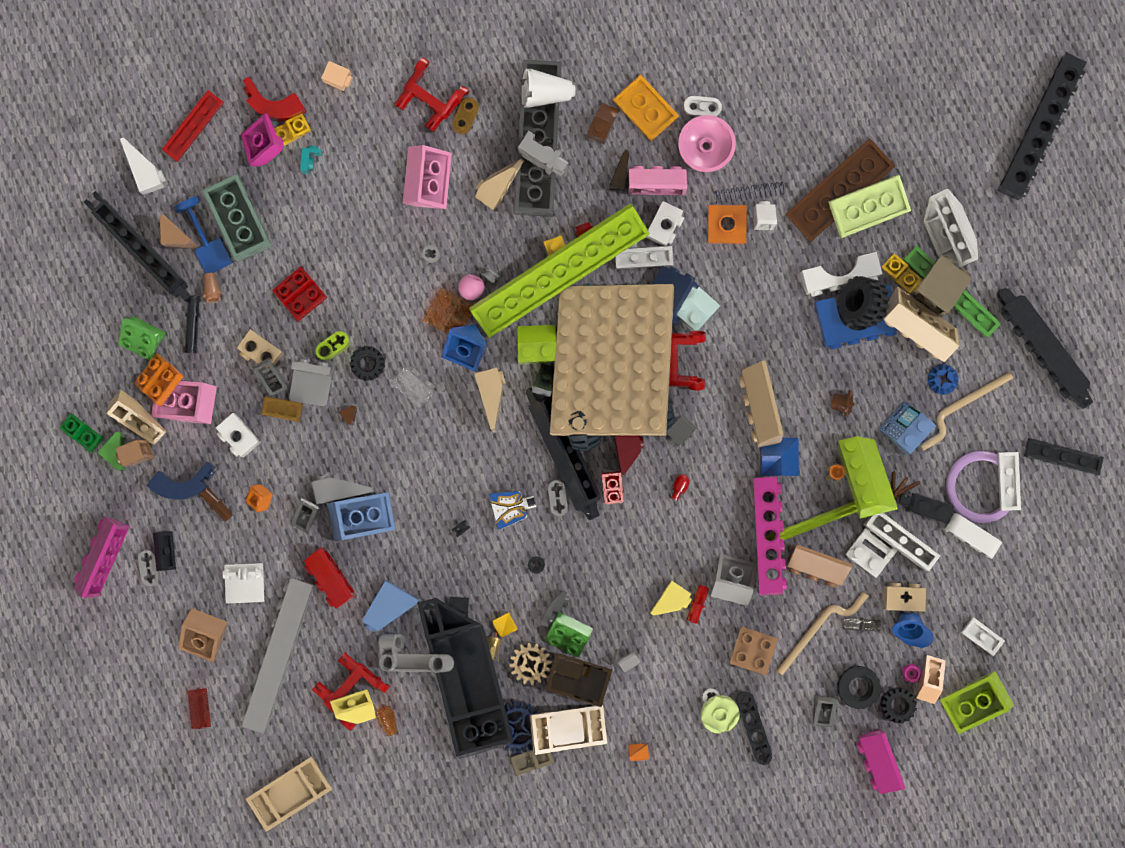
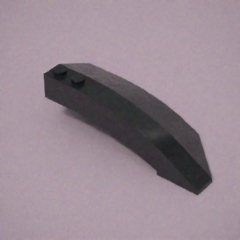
(472, 687)

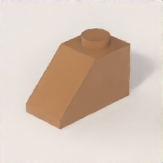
(134, 453)

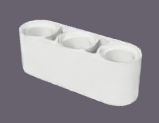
(974, 535)

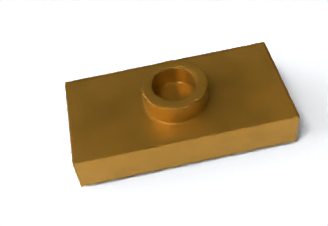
(282, 408)

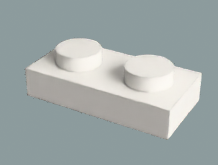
(982, 636)

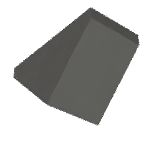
(305, 515)
(824, 710)

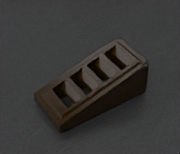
(619, 179)

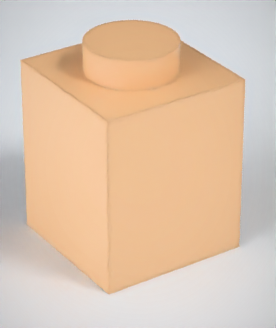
(337, 76)

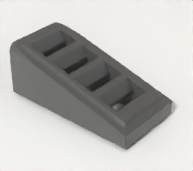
(275, 387)

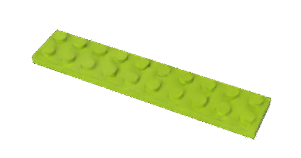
(559, 270)

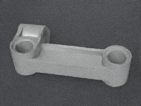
(392, 648)

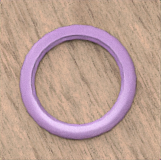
(951, 491)

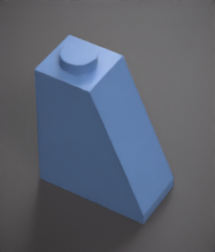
(388, 606)

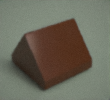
(349, 414)

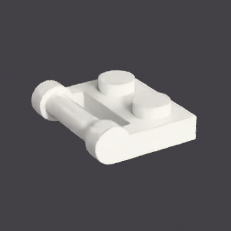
(866, 557)

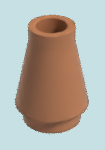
(211, 289)

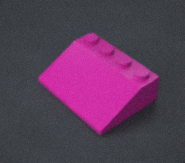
(100, 558)

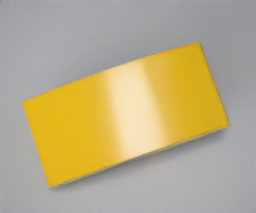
(293, 129)
(901, 273)

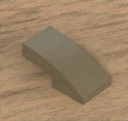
(529, 761)

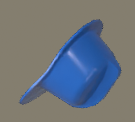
(912, 630)

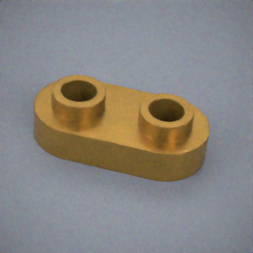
(465, 115)

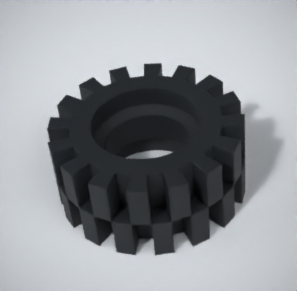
(361, 353)
(909, 700)

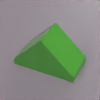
(109, 451)

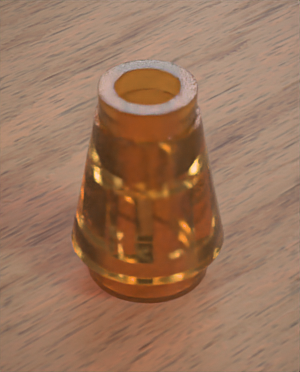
(387, 720)

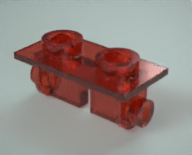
(199, 708)

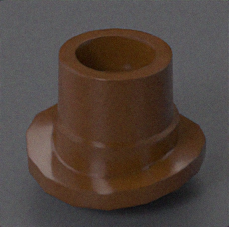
(843, 402)

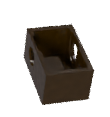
(578, 680)

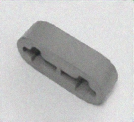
(552, 498)
(144, 568)

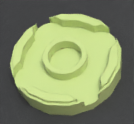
(719, 714)

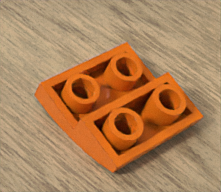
(158, 379)

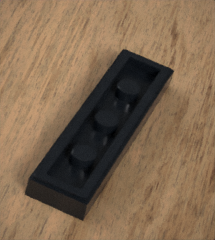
(1063, 456)

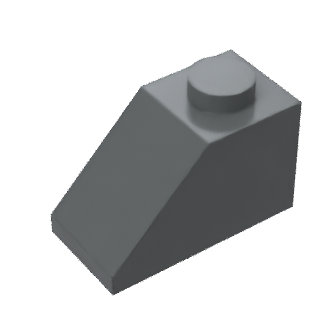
(680, 431)

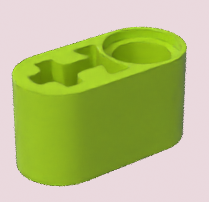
(333, 338)

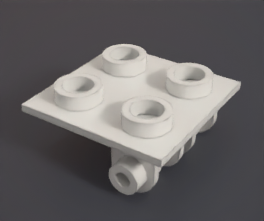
(244, 583)

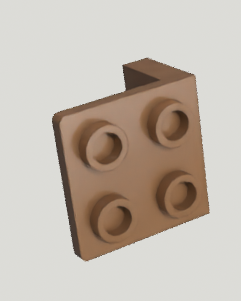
(753, 650)

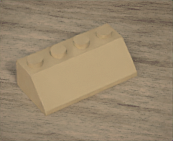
(921, 325)
(761, 405)

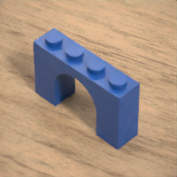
(836, 333)

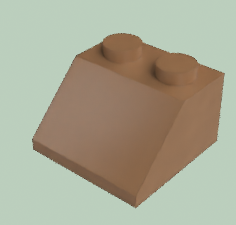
(202, 635)

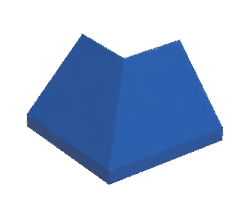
(465, 347)
(780, 458)

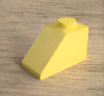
(672, 600)
(354, 707)

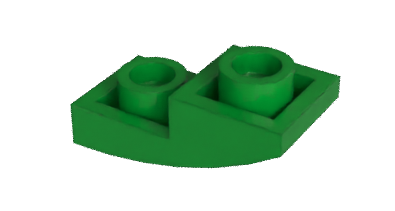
(81, 432)

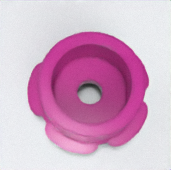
(906, 673)

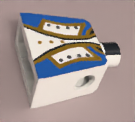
(510, 507)

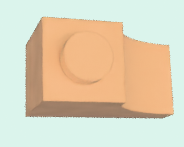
(931, 679)

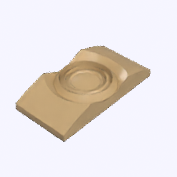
(568, 729)
(289, 794)

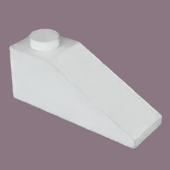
(145, 173)

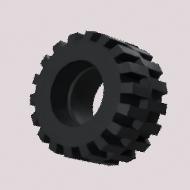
(863, 301)

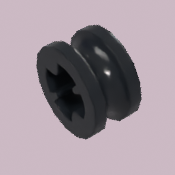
(461, 528)
(530, 567)

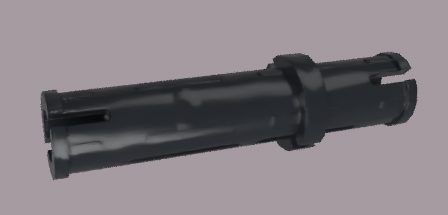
(192, 324)

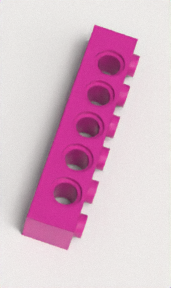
(761, 487)

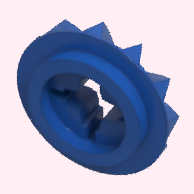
(934, 381)

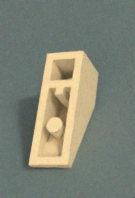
(497, 184)
(135, 417)

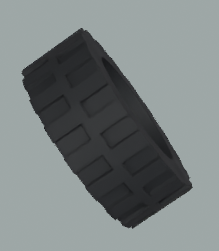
(873, 687)

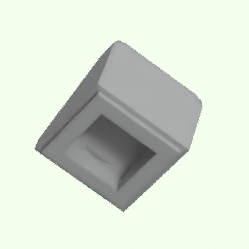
(628, 661)

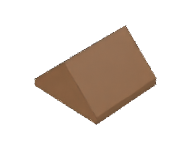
(174, 237)

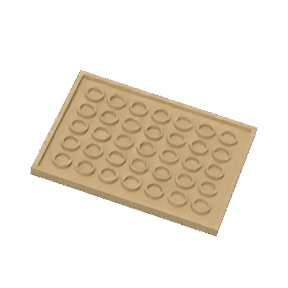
(613, 360)

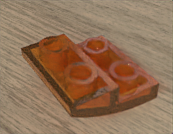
(447, 311)

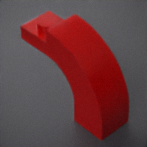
(276, 110)

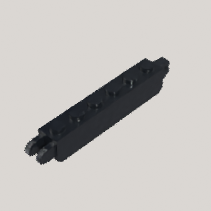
(139, 247)
(1046, 347)
(567, 460)

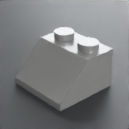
(734, 579)

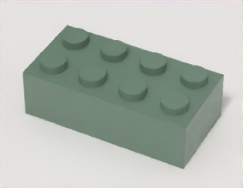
(237, 218)

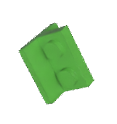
(140, 337)
(568, 634)

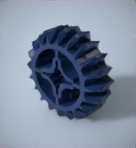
(525, 711)

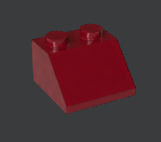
(628, 449)

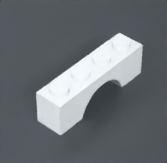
(817, 279)

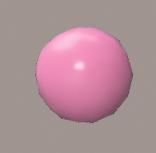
(471, 287)

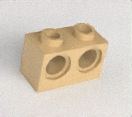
(262, 348)

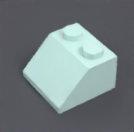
(697, 309)

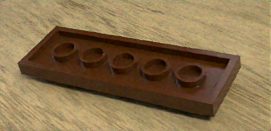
(858, 171)

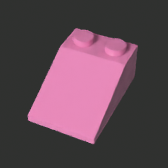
(188, 403)

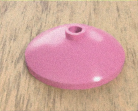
(707, 130)

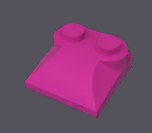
(261, 142)

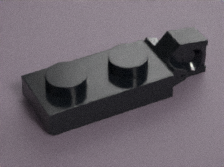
(928, 506)

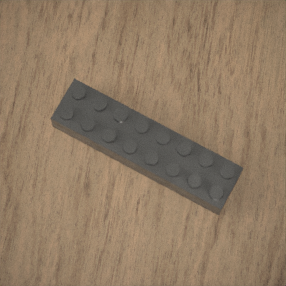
(533, 185)

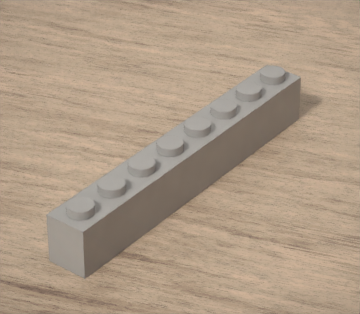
(278, 655)

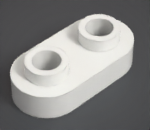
(702, 106)

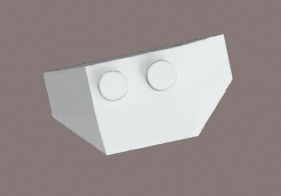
(950, 229)

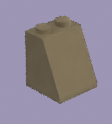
(942, 286)

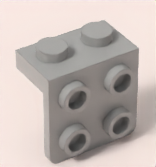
(310, 382)

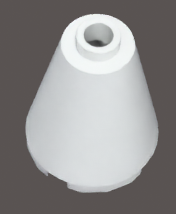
(544, 89)

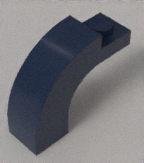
(167, 488)

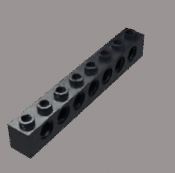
(1075, 68)

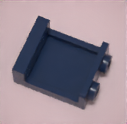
(682, 287)

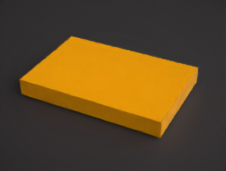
(645, 108)

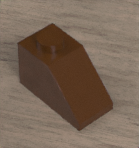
(602, 123)

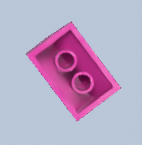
(880, 762)

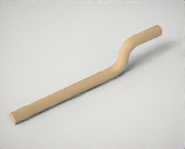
(959, 404)
(816, 625)

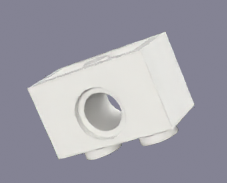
(665, 213)
(229, 427)

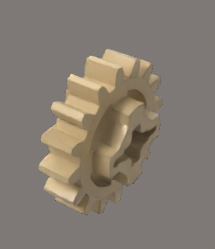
(521, 668)

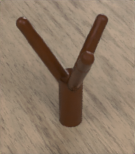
(899, 490)

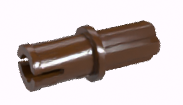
(216, 504)

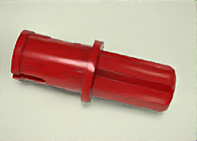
(697, 604)

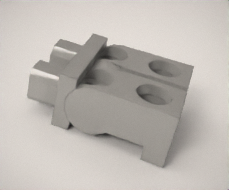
(542, 155)

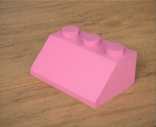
(427, 177)
(657, 181)

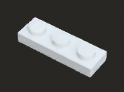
(645, 257)
(1009, 481)

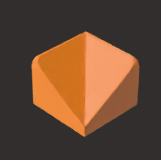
(259, 498)
(638, 752)

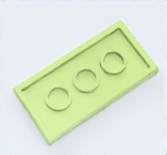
(869, 206)

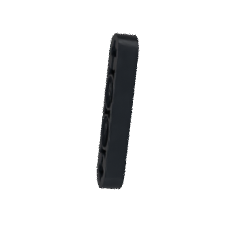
(752, 728)

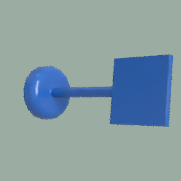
(212, 255)

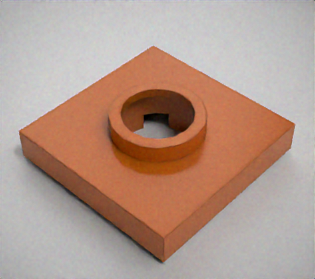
(717, 234)

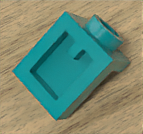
(306, 161)

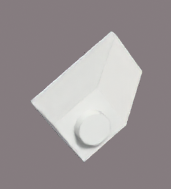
(764, 216)

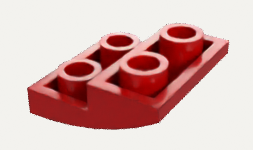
(299, 293)

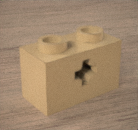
(893, 599)

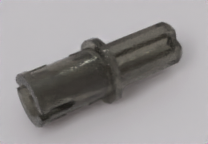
(861, 625)

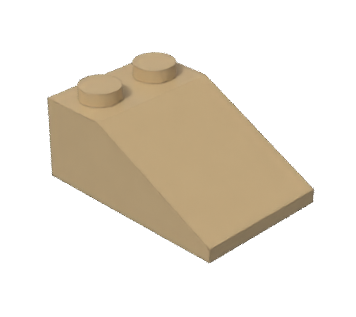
(491, 392)

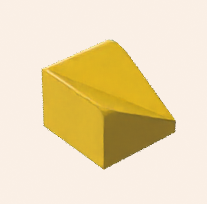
(505, 625)

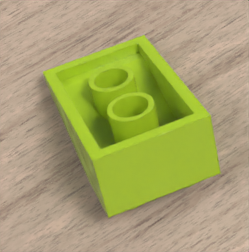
(977, 702)

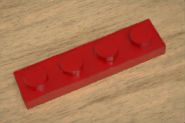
(192, 126)

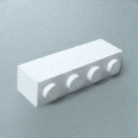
(902, 541)

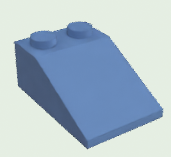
(361, 516)

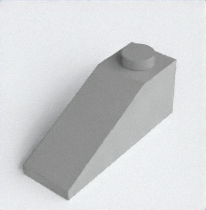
(333, 489)

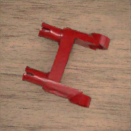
(412, 90)
(676, 380)
(357, 671)

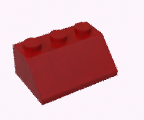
(329, 578)

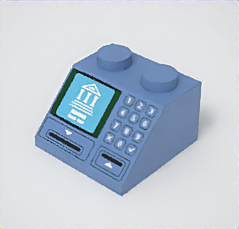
(907, 427)

